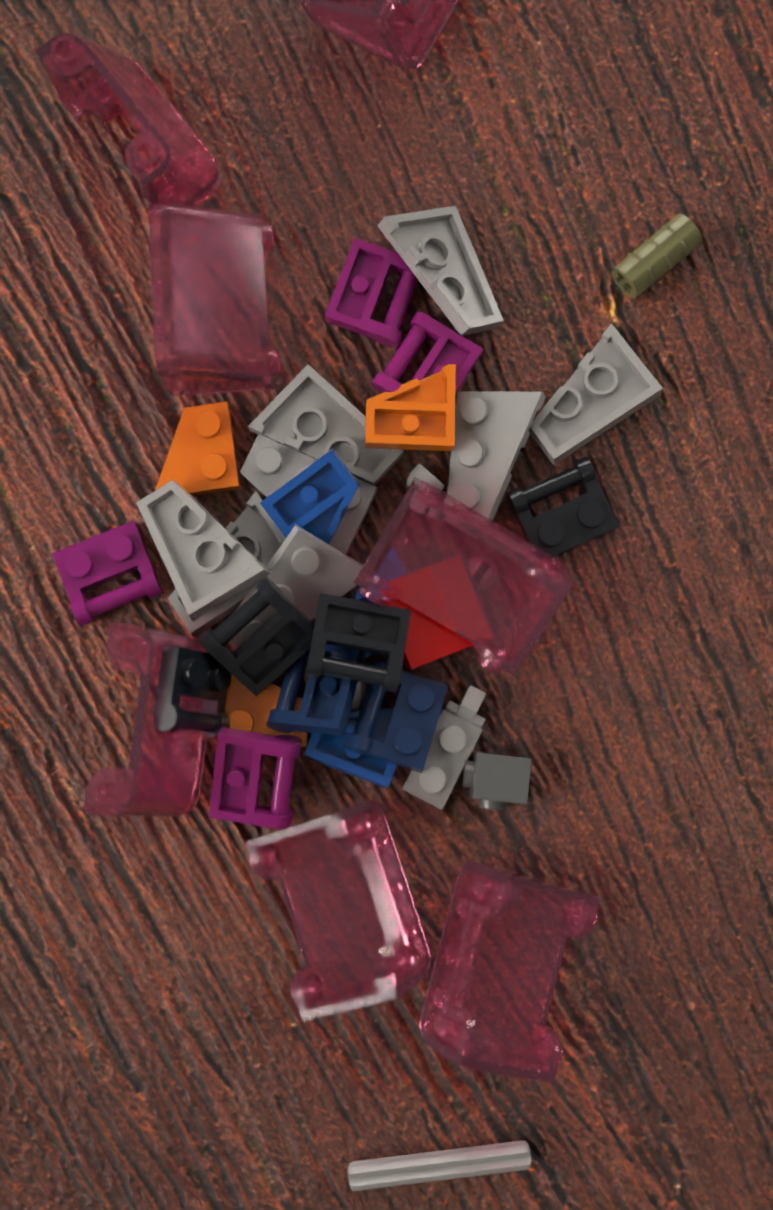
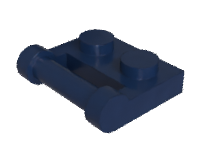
(324, 702)
(410, 725)

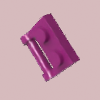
(361, 288)
(449, 349)
(102, 560)
(239, 777)

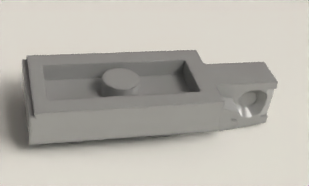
(450, 747)

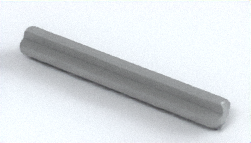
(439, 1165)

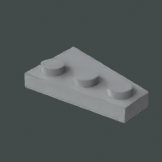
(446, 265)
(598, 395)
(317, 418)
(487, 442)
(274, 464)
(261, 538)
(197, 550)
(302, 571)

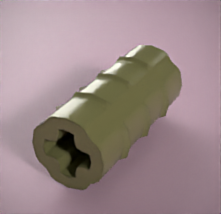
(656, 256)

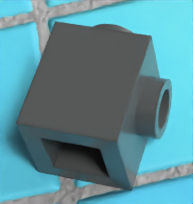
(497, 780)

